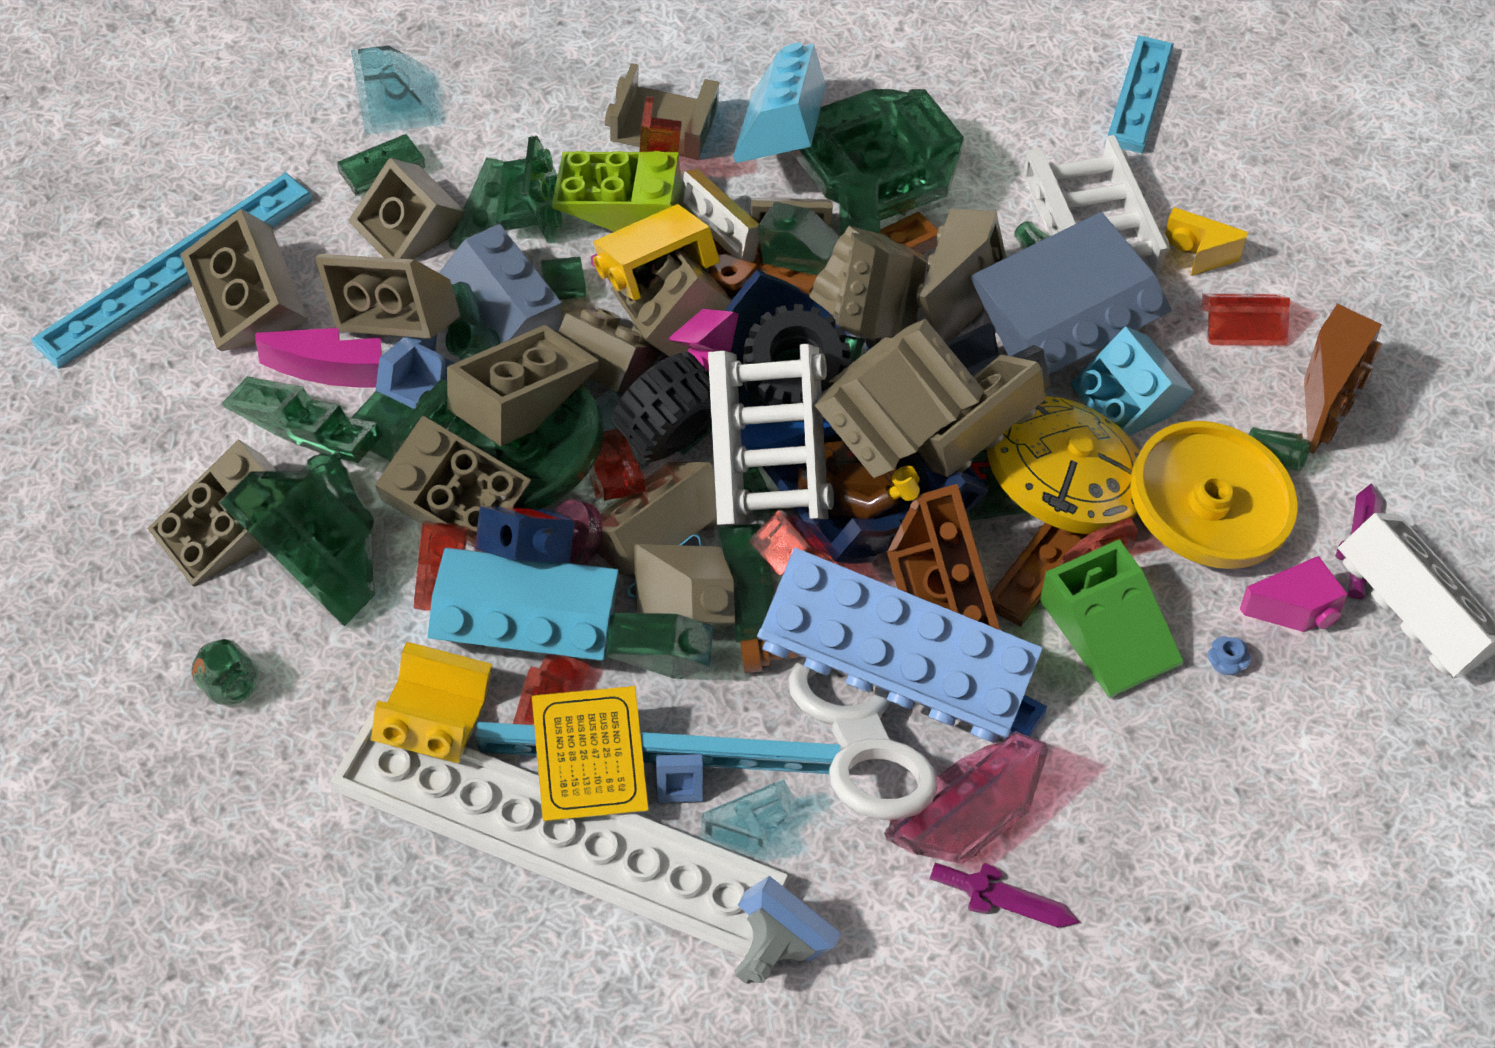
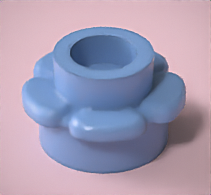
(1226, 663)

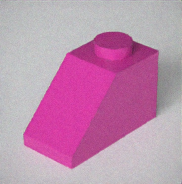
(1297, 597)

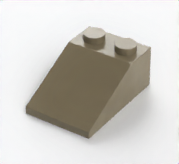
(517, 383)

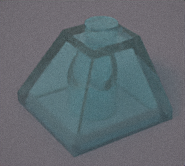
(393, 90)

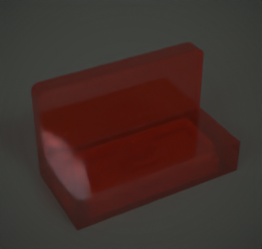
(658, 133)
(1247, 318)

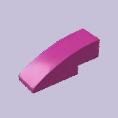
(321, 356)

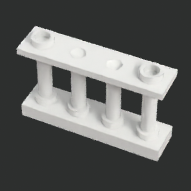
(1055, 203)
(733, 459)

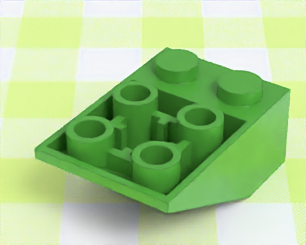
(1111, 618)

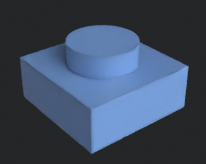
(679, 778)

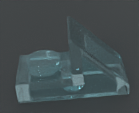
(739, 822)

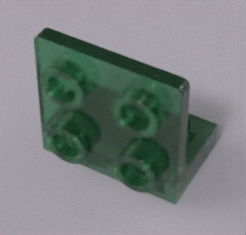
(399, 420)

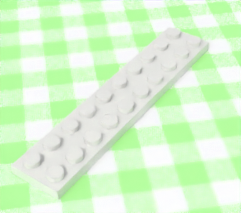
(606, 856)

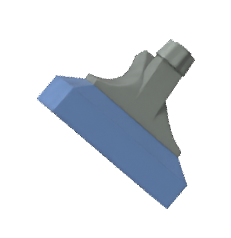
(781, 930)

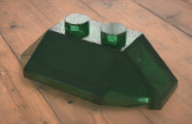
(307, 537)

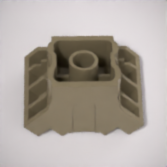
(870, 284)
(897, 396)

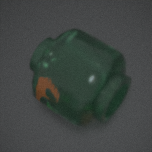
(224, 672)

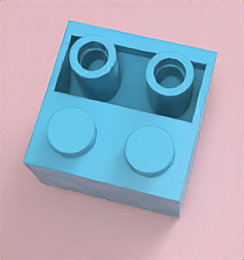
(1132, 383)

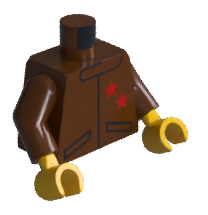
(857, 491)

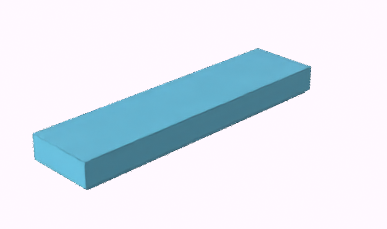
(1140, 93)

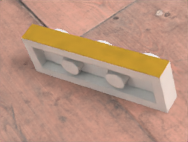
(727, 221)

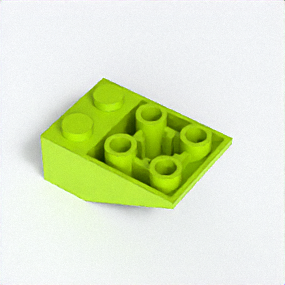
(617, 186)

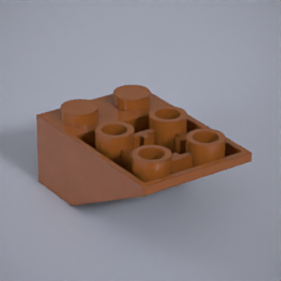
(1337, 369)

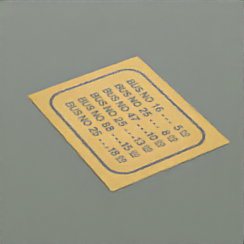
(589, 753)

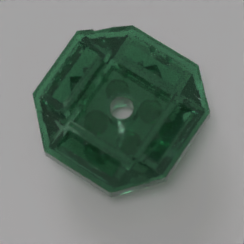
(889, 135)

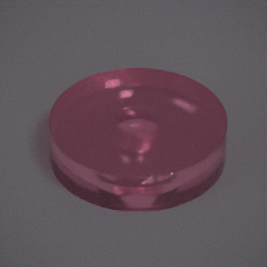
(586, 529)

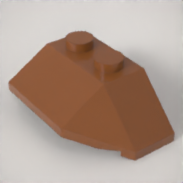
(939, 558)

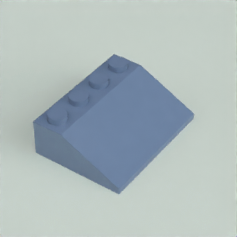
(1070, 292)

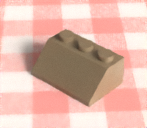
(242, 282)
(387, 295)
(1009, 398)
(674, 506)

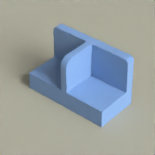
(411, 369)

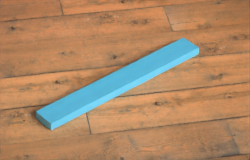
(156, 278)
(715, 751)

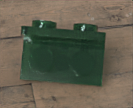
(528, 192)

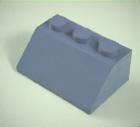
(504, 284)

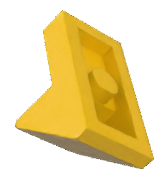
(1211, 240)

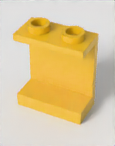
(651, 239)
(433, 703)

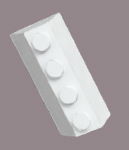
(1422, 593)

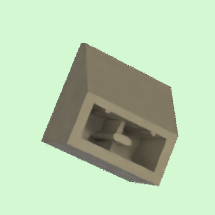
(620, 350)

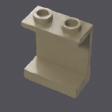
(696, 114)

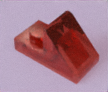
(616, 469)
(434, 538)
(554, 676)

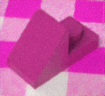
(707, 333)

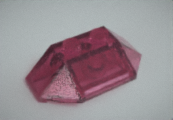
(975, 801)

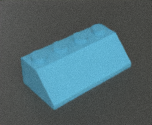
(783, 105)
(523, 604)

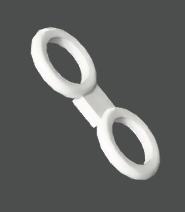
(861, 739)

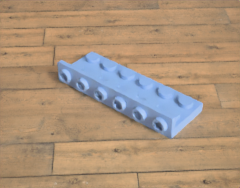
(899, 645)

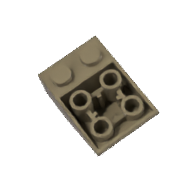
(965, 246)
(671, 294)
(447, 479)
(196, 527)

